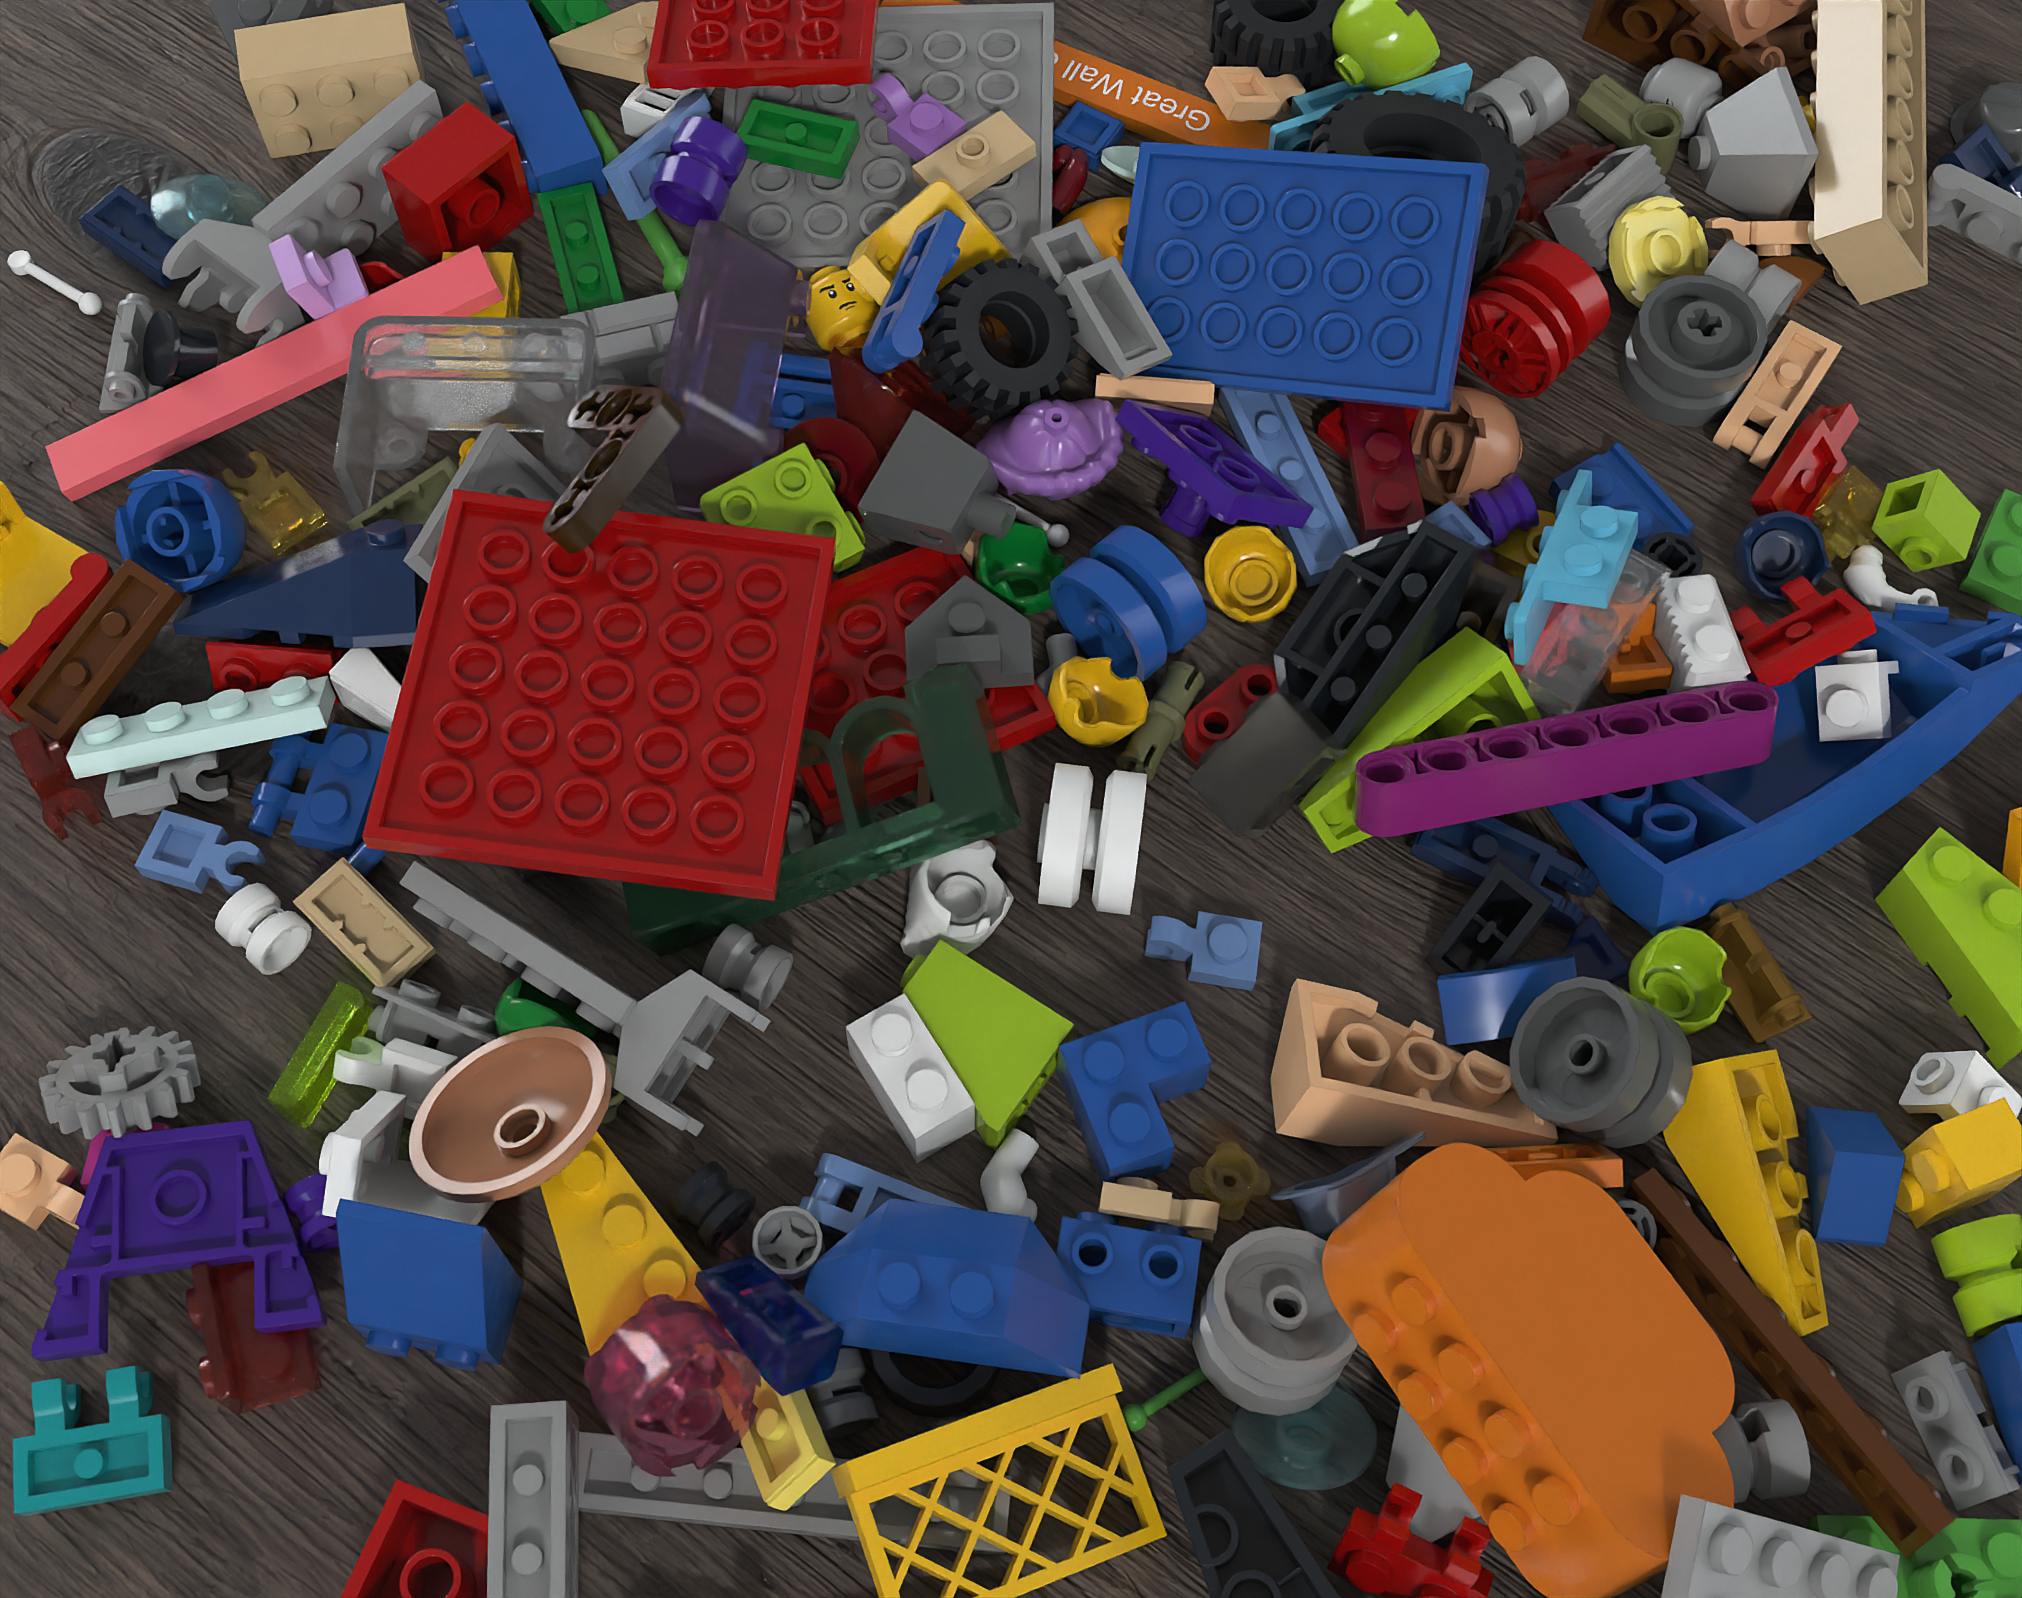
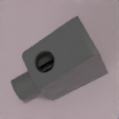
(934, 491)

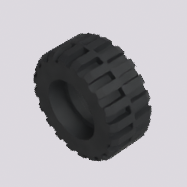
(1433, 130)

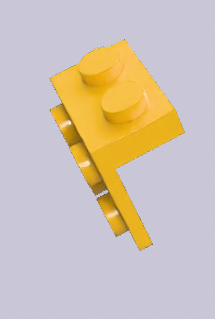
(882, 252)
(32, 567)

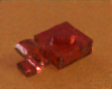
(48, 775)

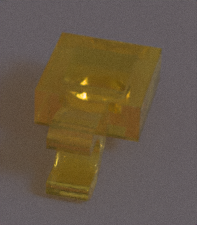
(1848, 512)

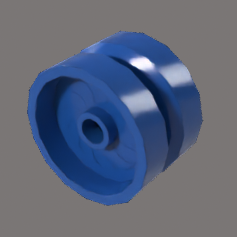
(1129, 603)

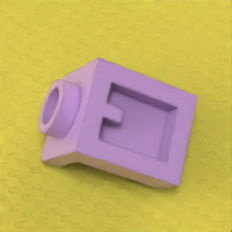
(315, 282)

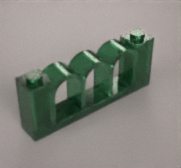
(970, 804)

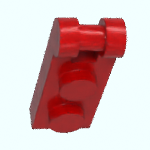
(49, 628)

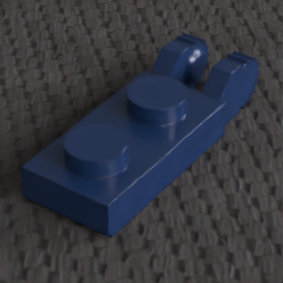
(1477, 845)

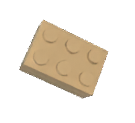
(325, 75)

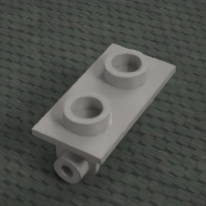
(125, 375)
(417, 1017)
(1945, 1414)

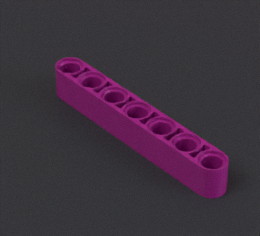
(1564, 758)

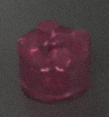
(674, 1386)

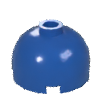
(181, 528)

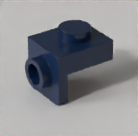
(1986, 158)

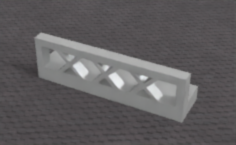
(533, 1501)

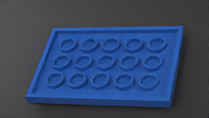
(1306, 269)

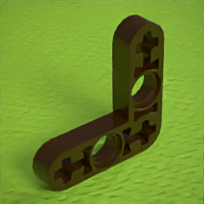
(630, 432)

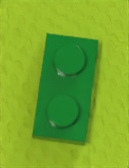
(798, 138)

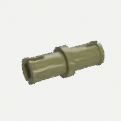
(1163, 721)

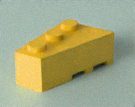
(613, 1244)

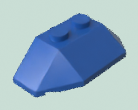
(953, 1289)

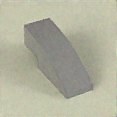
(1107, 308)

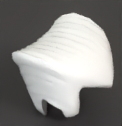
(955, 900)

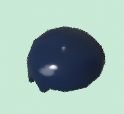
(1778, 550)

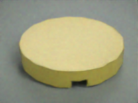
(1655, 244)

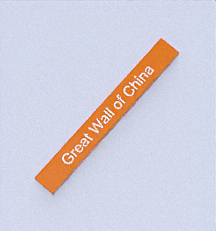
(1139, 101)

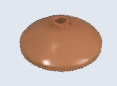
(510, 1115)

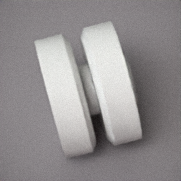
(1091, 838)

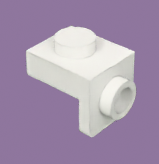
(1854, 697)
(1955, 1084)

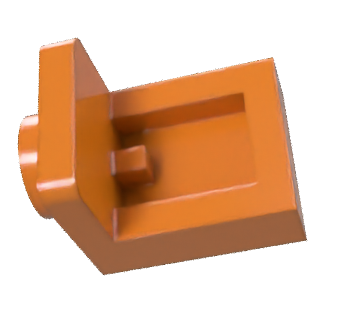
(1640, 662)

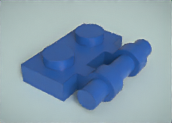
(338, 793)

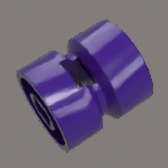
(698, 171)

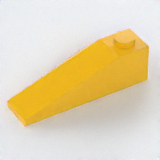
(1737, 1159)

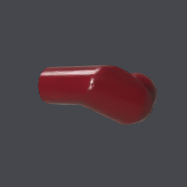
(1072, 173)

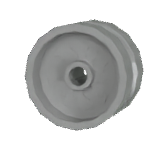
(1269, 1324)

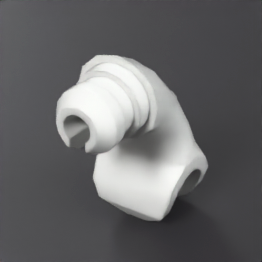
(1869, 584)

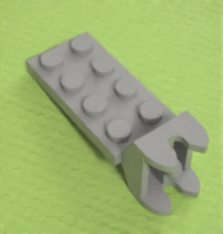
(328, 209)
(658, 1035)

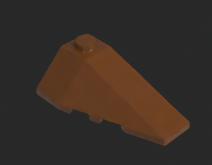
(1659, 30)

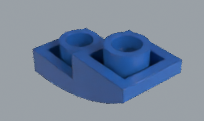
(1493, 1001)

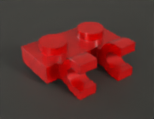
(1805, 637)
(1390, 1561)

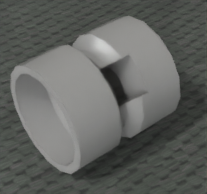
(1522, 99)
(1769, 287)
(1765, 1450)

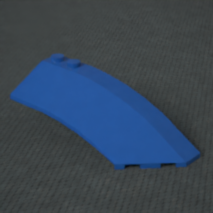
(1722, 835)

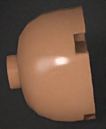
(1465, 447)

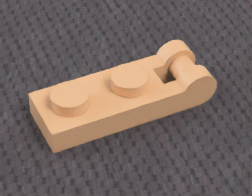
(1777, 393)

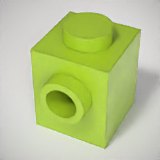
(1926, 521)

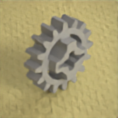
(119, 1082)

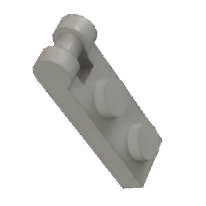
(1975, 210)

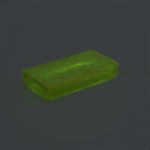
(310, 1071)

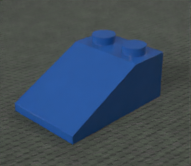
(425, 1285)

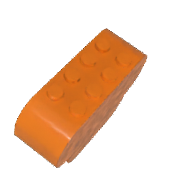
(1539, 1361)

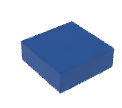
(1090, 131)

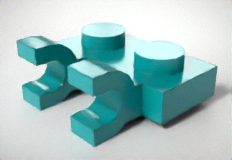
(92, 1463)

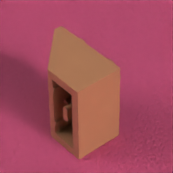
(1770, 30)

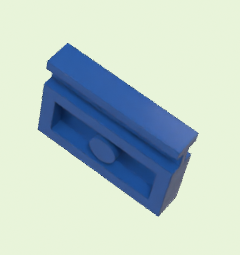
(1626, 486)

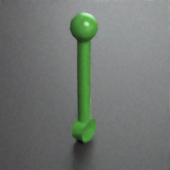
(1136, 1415)

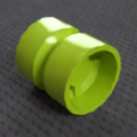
(1988, 1268)

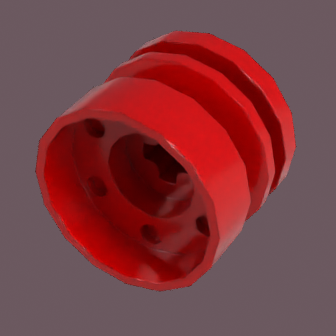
(1533, 318)

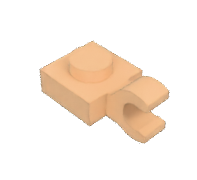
(1248, 95)
(1770, 237)
(36, 1184)

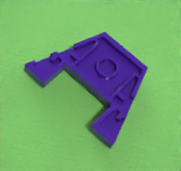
(176, 1203)

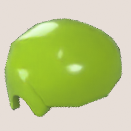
(1681, 977)

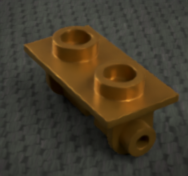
(1759, 988)

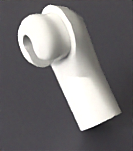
(1002, 1178)

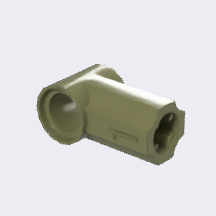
(1632, 121)

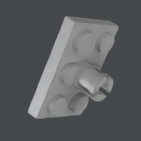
(492, 466)

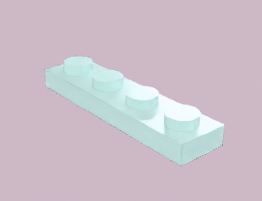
(201, 727)

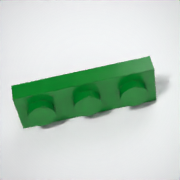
(580, 248)

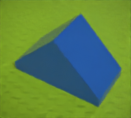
(1851, 1176)

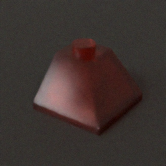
(885, 401)

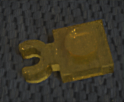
(275, 507)

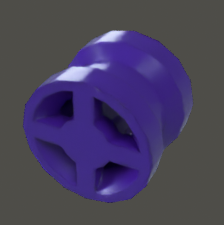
(1503, 509)
(305, 1203)

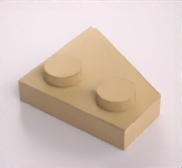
(611, 45)

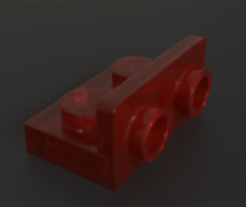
(242, 1364)

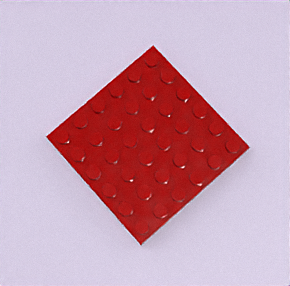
(608, 700)

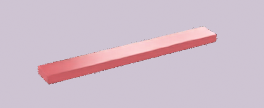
(259, 378)

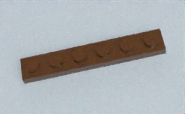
(1760, 1336)

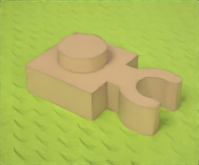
(1140, 1203)

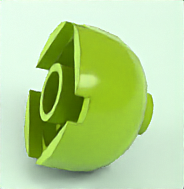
(1381, 44)

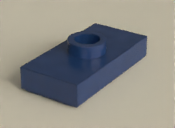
(127, 228)

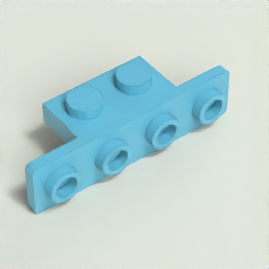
(1308, 108)
(1575, 565)

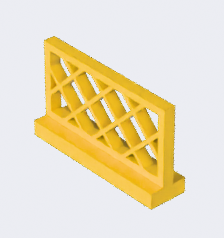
(983, 1436)

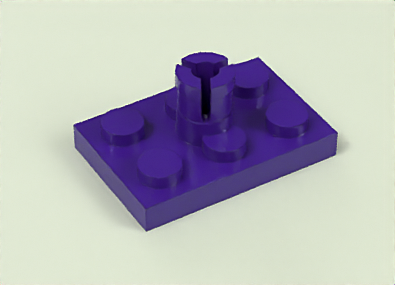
(1209, 472)

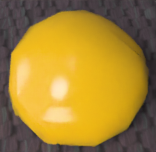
(1250, 573)
(1095, 702)

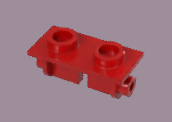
(261, 663)

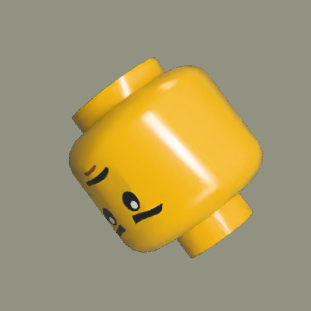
(838, 311)

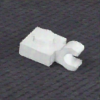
(394, 1068)

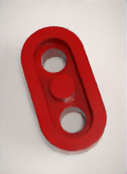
(1225, 707)

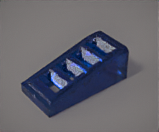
(787, 1343)

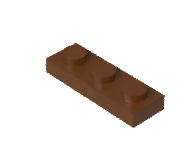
(97, 652)

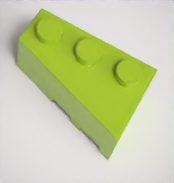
(1970, 932)

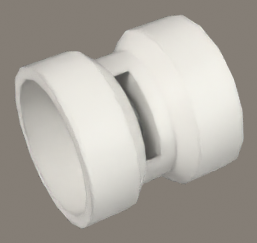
(266, 931)

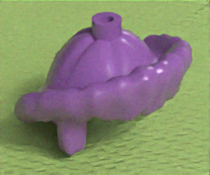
(1054, 447)

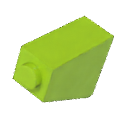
(989, 1033)

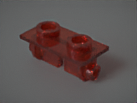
(1546, 181)

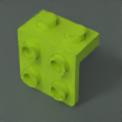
(788, 496)

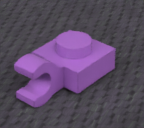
(914, 126)

